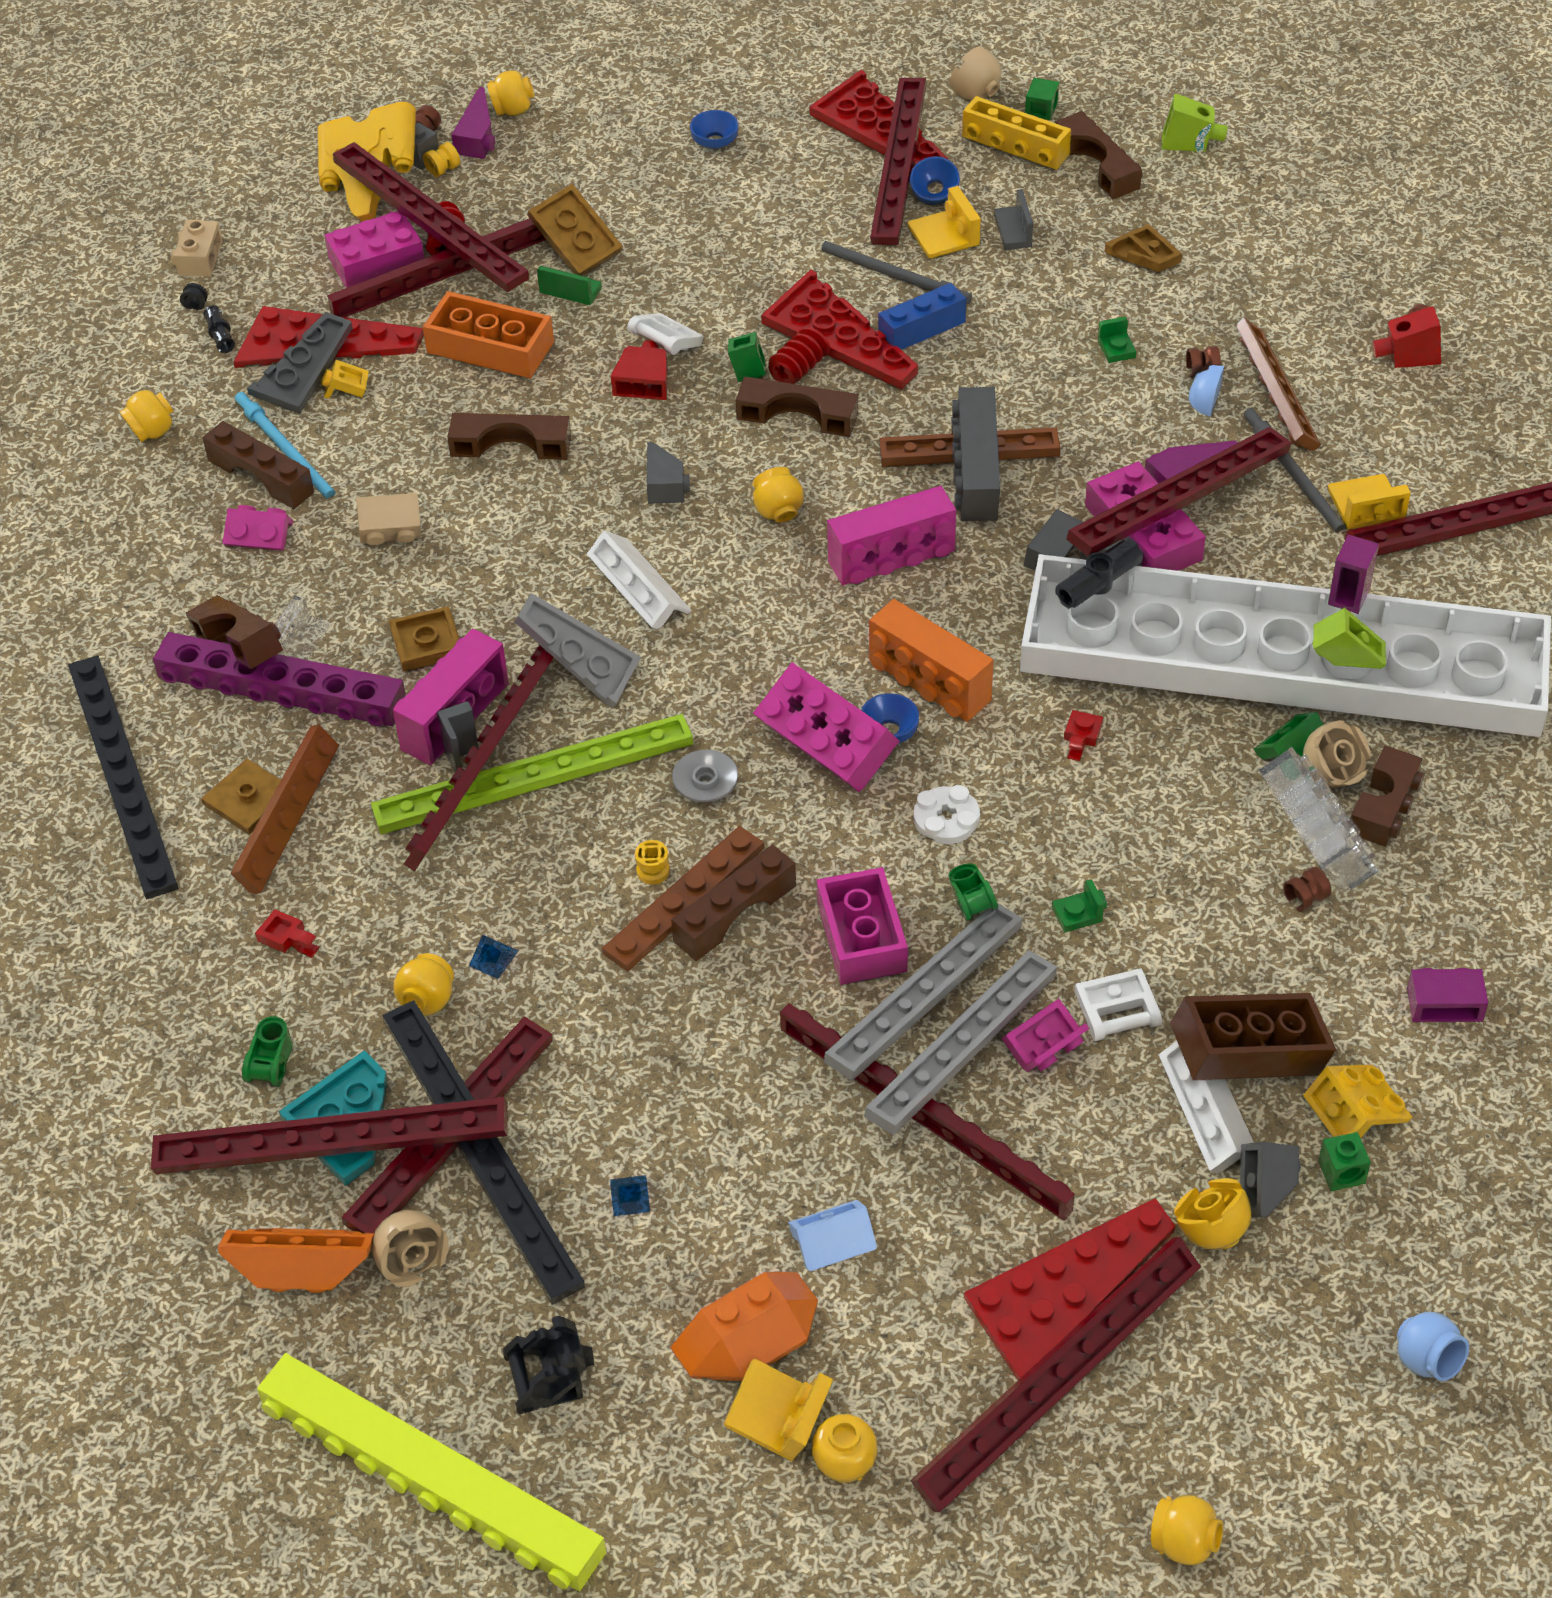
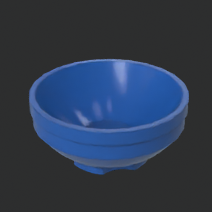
(714, 123)
(933, 170)
(896, 710)

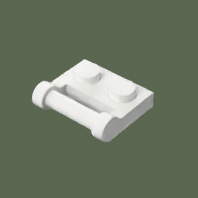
(665, 332)
(1114, 995)

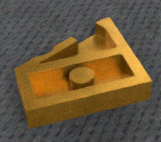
(1145, 248)

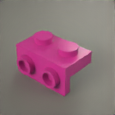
(256, 528)
(1043, 1036)

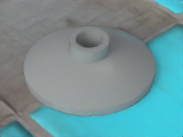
(701, 766)

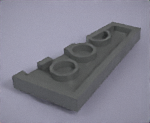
(303, 366)

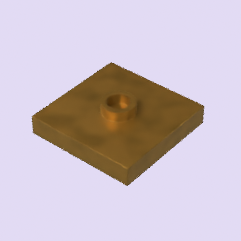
(423, 637)
(242, 795)

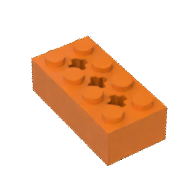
(488, 334)
(930, 660)

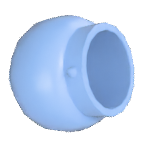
(1432, 1346)

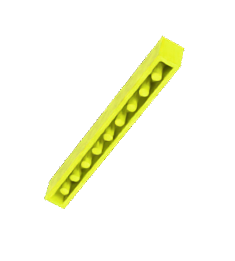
(433, 1473)

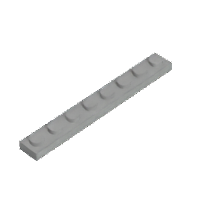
(922, 992)
(960, 1043)

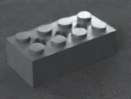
(975, 454)

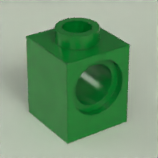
(1042, 98)
(747, 356)
(1344, 1161)

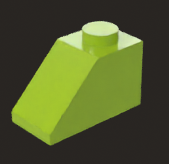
(1348, 642)

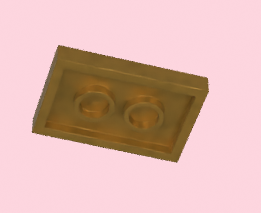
(575, 230)

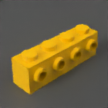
(1016, 132)

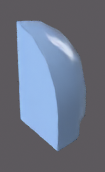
(1206, 389)

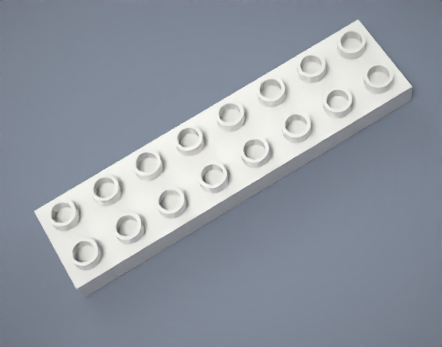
(1257, 645)

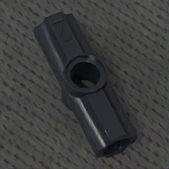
(1098, 573)

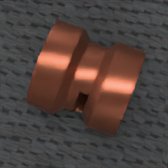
(428, 117)
(1202, 359)
(1308, 888)

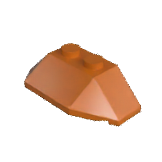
(295, 1257)
(752, 1322)

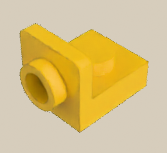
(345, 378)

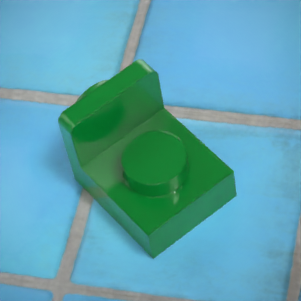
(1115, 340)
(1080, 909)

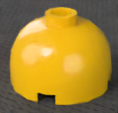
(1215, 1215)

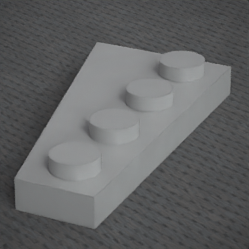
(582, 650)

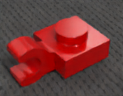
(1081, 731)
(283, 931)

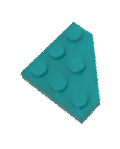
(348, 1090)

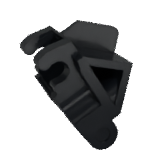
(562, 1363)

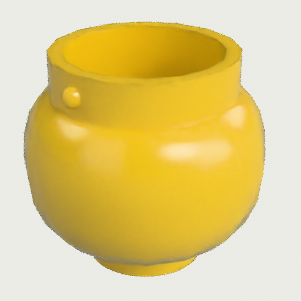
(510, 93)
(147, 414)
(777, 494)
(426, 981)
(844, 1447)
(1186, 1529)

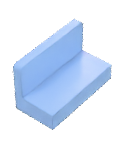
(834, 1234)

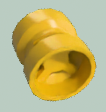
(442, 159)
(652, 862)

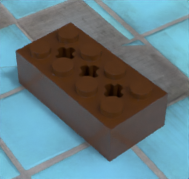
(1252, 1036)

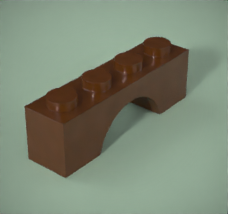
(1117, 170)
(763, 399)
(474, 433)
(280, 475)
(248, 634)
(707, 919)

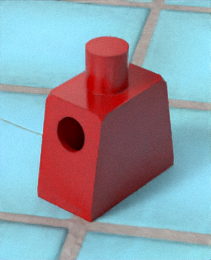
(1412, 340)
(641, 372)

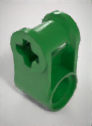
(971, 890)
(268, 1057)

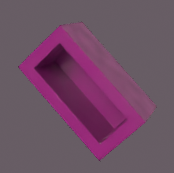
(1353, 574)
(1447, 995)

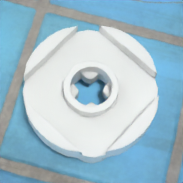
(952, 799)

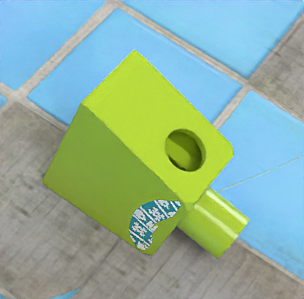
(1190, 126)

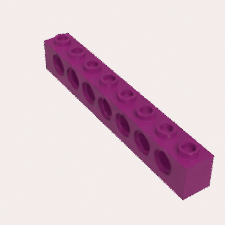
(280, 680)

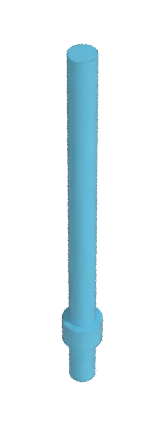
(256, 413)

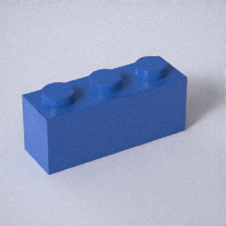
(923, 316)

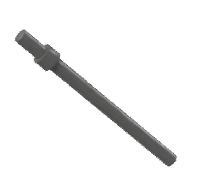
(887, 268)
(1299, 476)

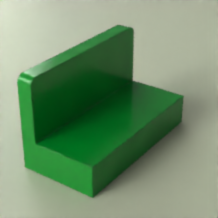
(567, 285)
(1291, 734)

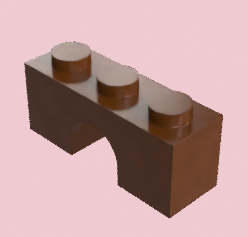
(1395, 775)

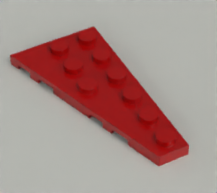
(865, 115)
(280, 328)
(849, 333)
(1051, 1294)

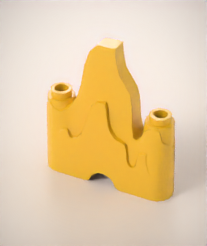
(385, 134)

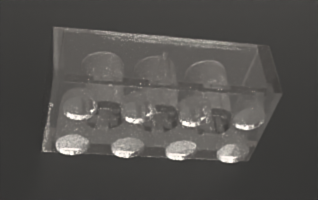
(1320, 819)

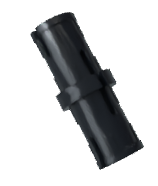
(219, 329)

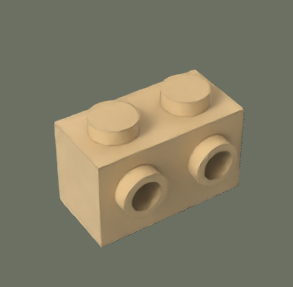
(197, 248)
(388, 518)

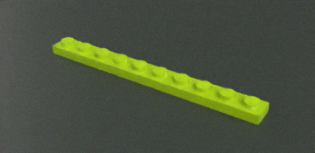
(539, 771)

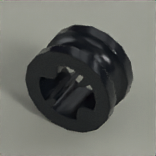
(193, 296)

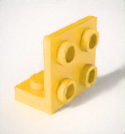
(950, 229)
(1369, 500)
(1355, 1099)
(776, 1409)

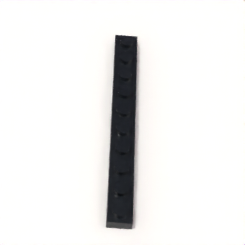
(123, 778)
(487, 1158)

